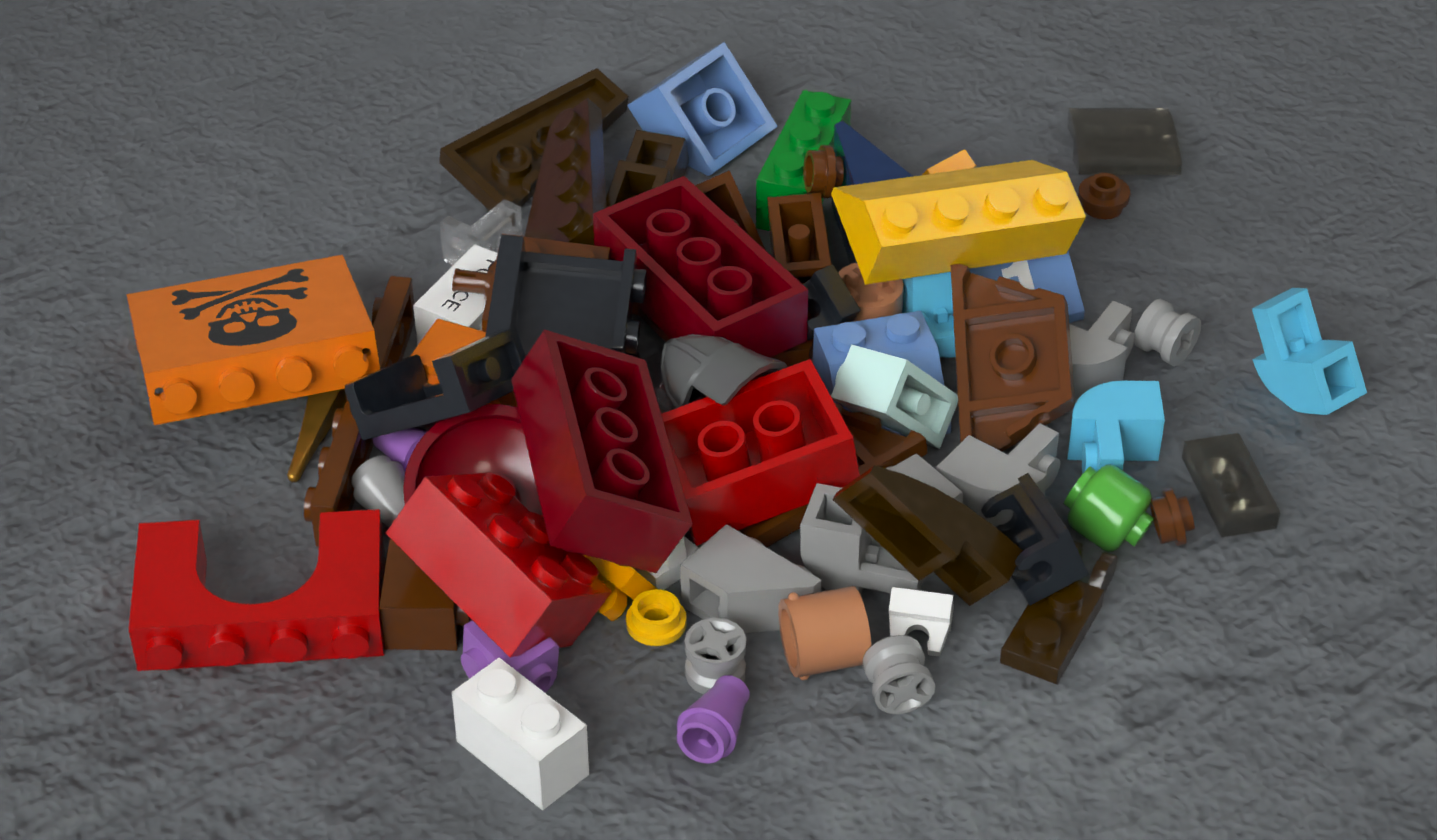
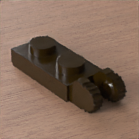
(1057, 624)

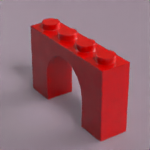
(329, 617)

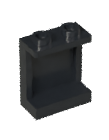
(566, 296)
(467, 377)

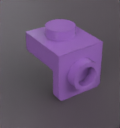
(536, 664)

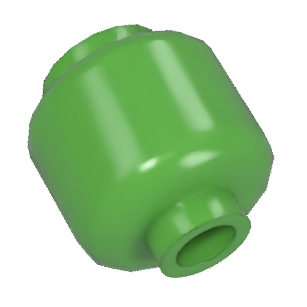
(1109, 507)

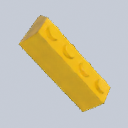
(959, 218)

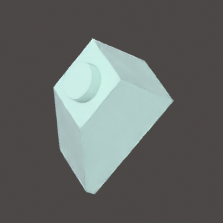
(895, 393)

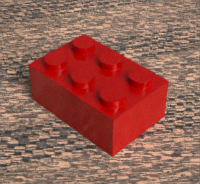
(759, 450)
(498, 561)

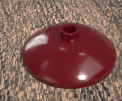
(476, 443)

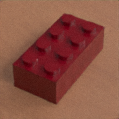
(704, 270)
(600, 453)

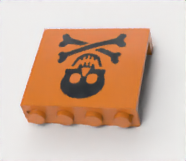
(251, 338)

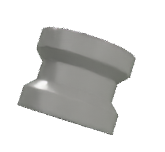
(1167, 332)
(714, 650)
(898, 674)

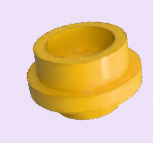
(656, 618)

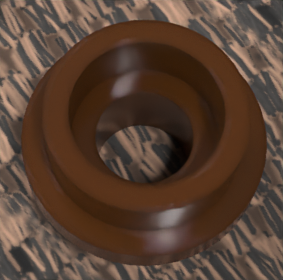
(822, 171)
(1103, 195)
(1172, 517)

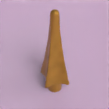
(315, 425)

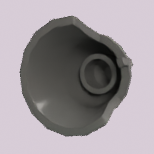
(710, 368)

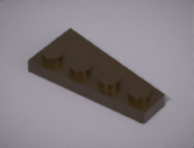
(507, 153)
(570, 178)

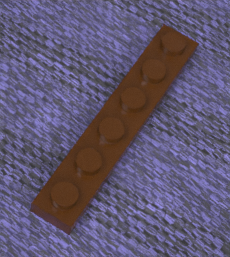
(392, 326)

